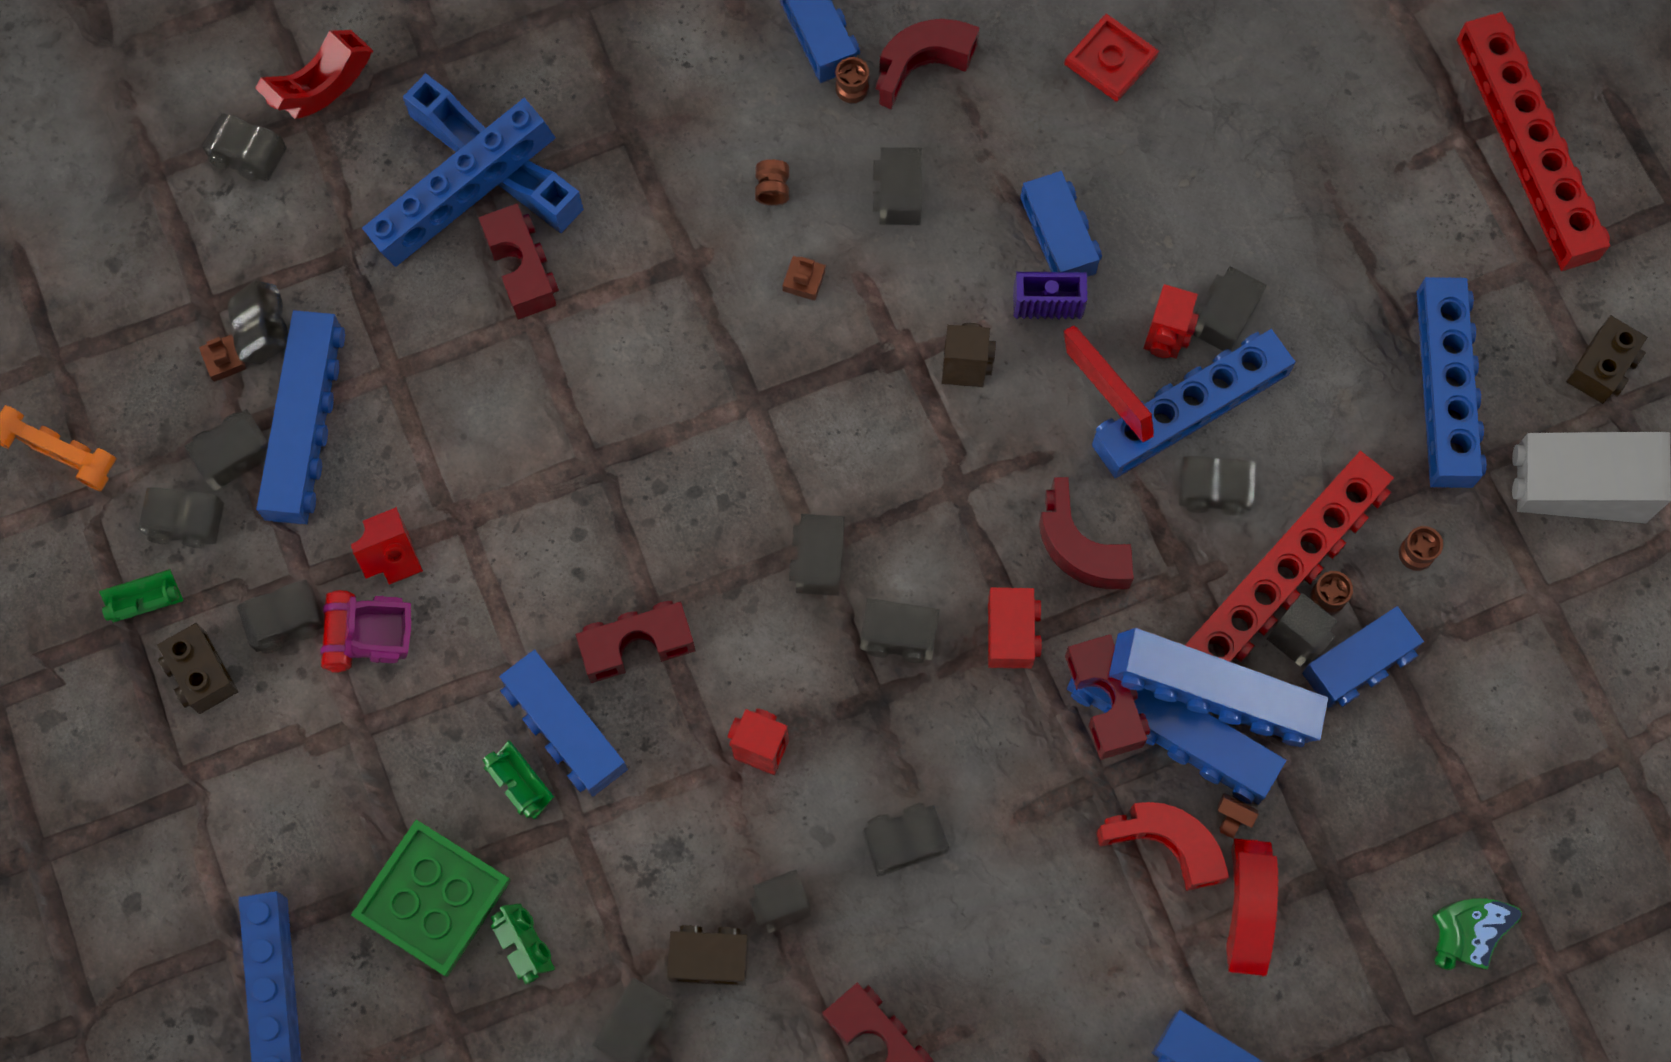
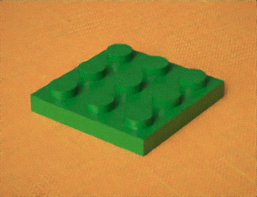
(431, 898)

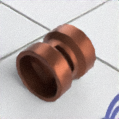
(852, 80)
(772, 182)
(1423, 541)
(1335, 586)

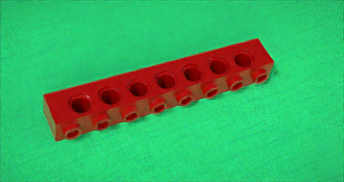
(1528, 156)
(1359, 476)

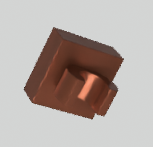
(804, 277)
(221, 358)
(1236, 813)

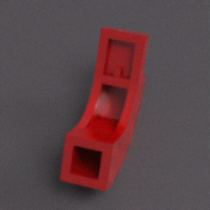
(322, 79)
(1177, 830)
(1254, 907)

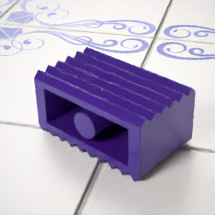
(1050, 294)

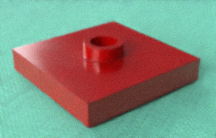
(1111, 57)

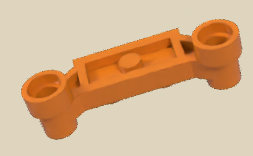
(91, 467)

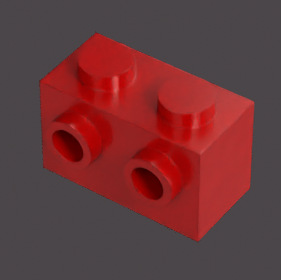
(1172, 322)
(1012, 628)
(759, 740)

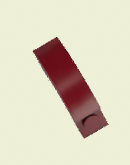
(924, 43)
(1076, 555)

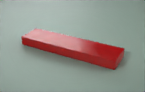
(1109, 383)

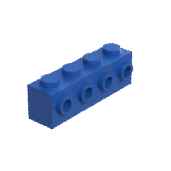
(563, 723)

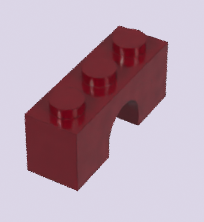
(509, 236)
(604, 644)
(1120, 727)
(859, 1014)

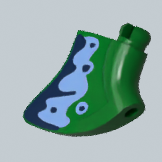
(1472, 931)

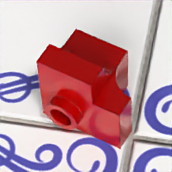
(386, 548)

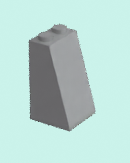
(1593, 474)

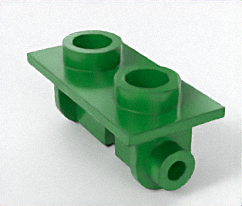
(140, 596)
(525, 787)
(532, 956)

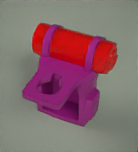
(364, 629)

